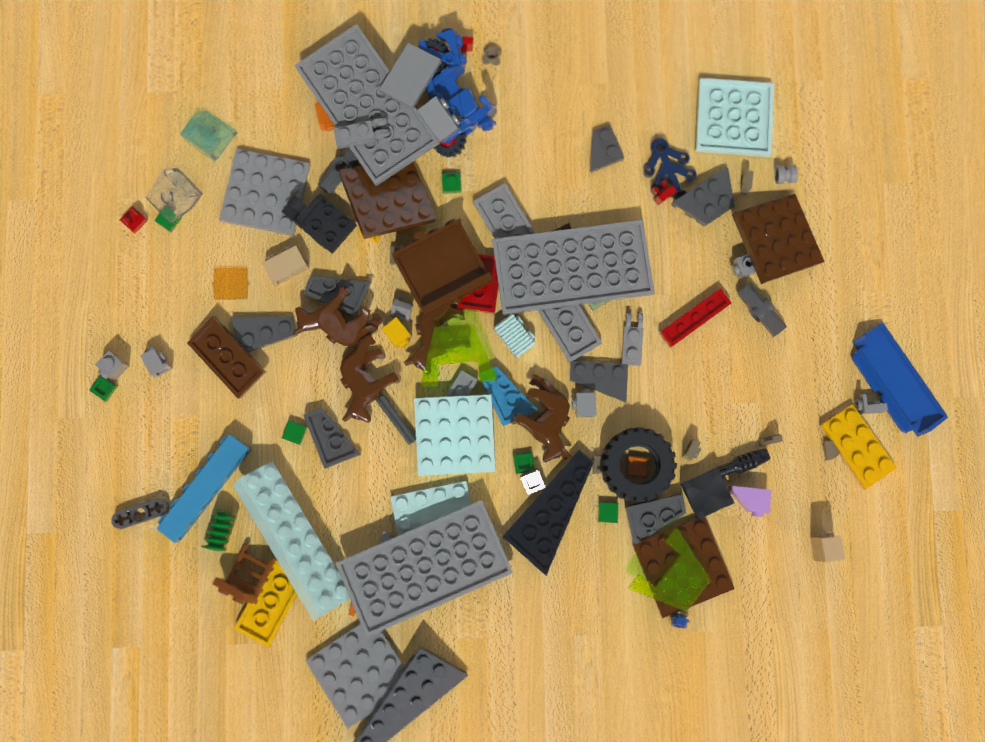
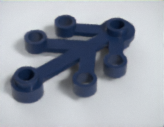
(668, 168)

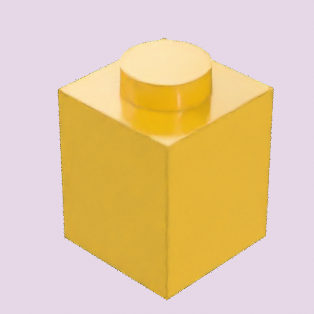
(397, 333)

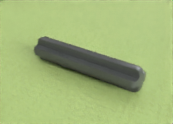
(396, 419)

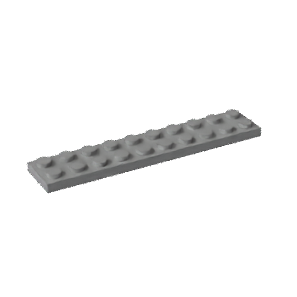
(566, 324)

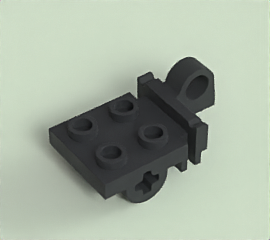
(321, 221)

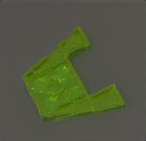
(453, 346)
(681, 582)

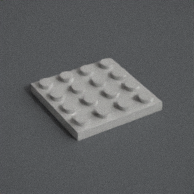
(260, 191)
(356, 672)

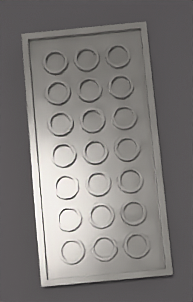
(347, 84)
(573, 267)
(424, 568)

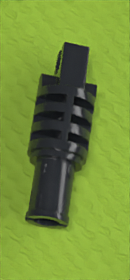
(745, 462)

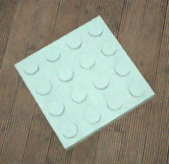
(734, 117)
(454, 434)
(427, 505)

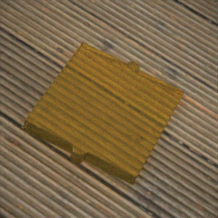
(230, 283)

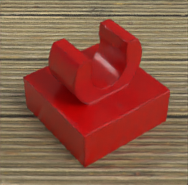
(467, 45)
(664, 194)
(133, 220)

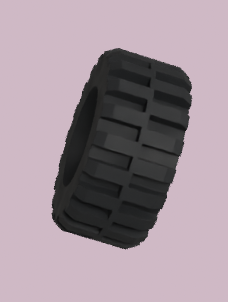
(663, 458)

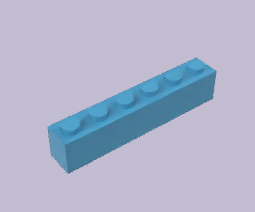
(203, 488)

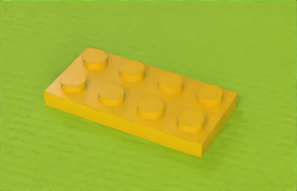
(858, 446)
(265, 618)

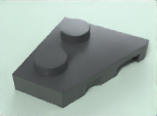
(604, 149)

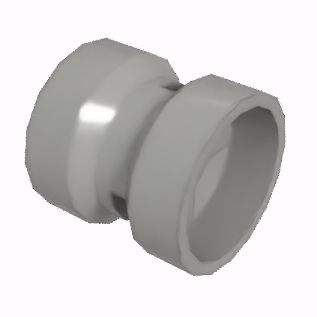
(785, 174)

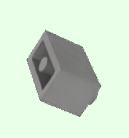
(439, 119)

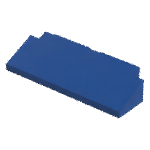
(896, 382)

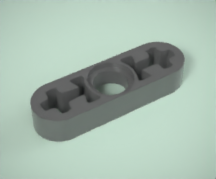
(125, 513)

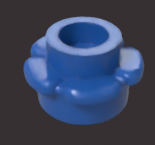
(679, 621)

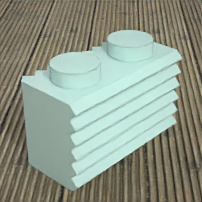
(514, 335)

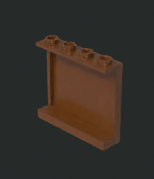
(441, 267)

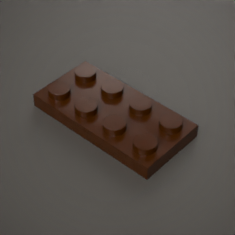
(226, 357)

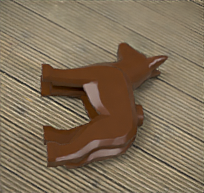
(332, 322)
(425, 329)
(361, 384)
(549, 422)

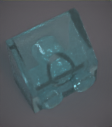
(208, 135)

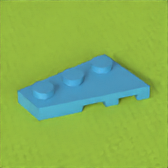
(507, 398)

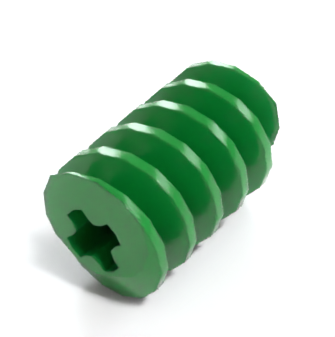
(219, 531)

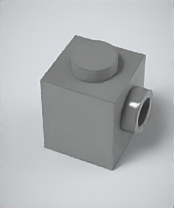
(743, 267)
(111, 366)
(584, 404)

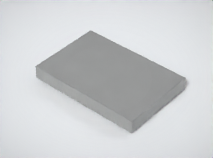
(410, 75)

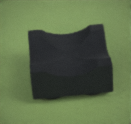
(707, 493)

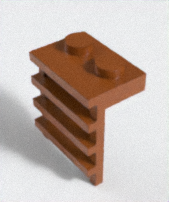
(239, 587)

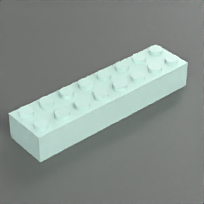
(292, 540)

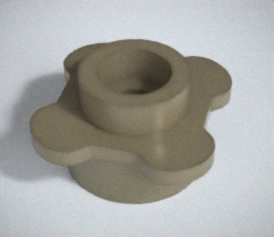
(496, 52)

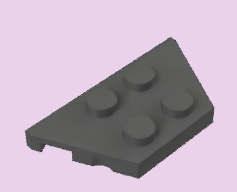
(708, 199)

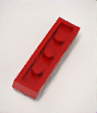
(695, 318)

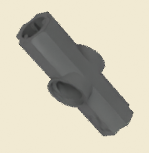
(332, 179)
(762, 310)

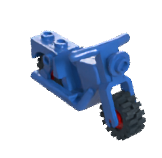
(460, 100)

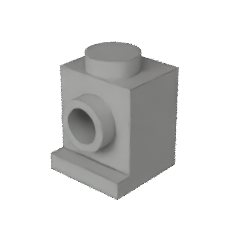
(155, 362)

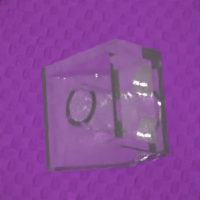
(173, 194)

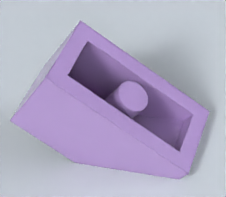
(752, 499)

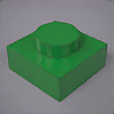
(451, 183)

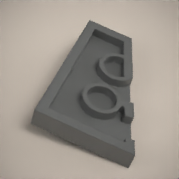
(326, 288)
(262, 331)
(601, 377)
(328, 439)
(651, 515)

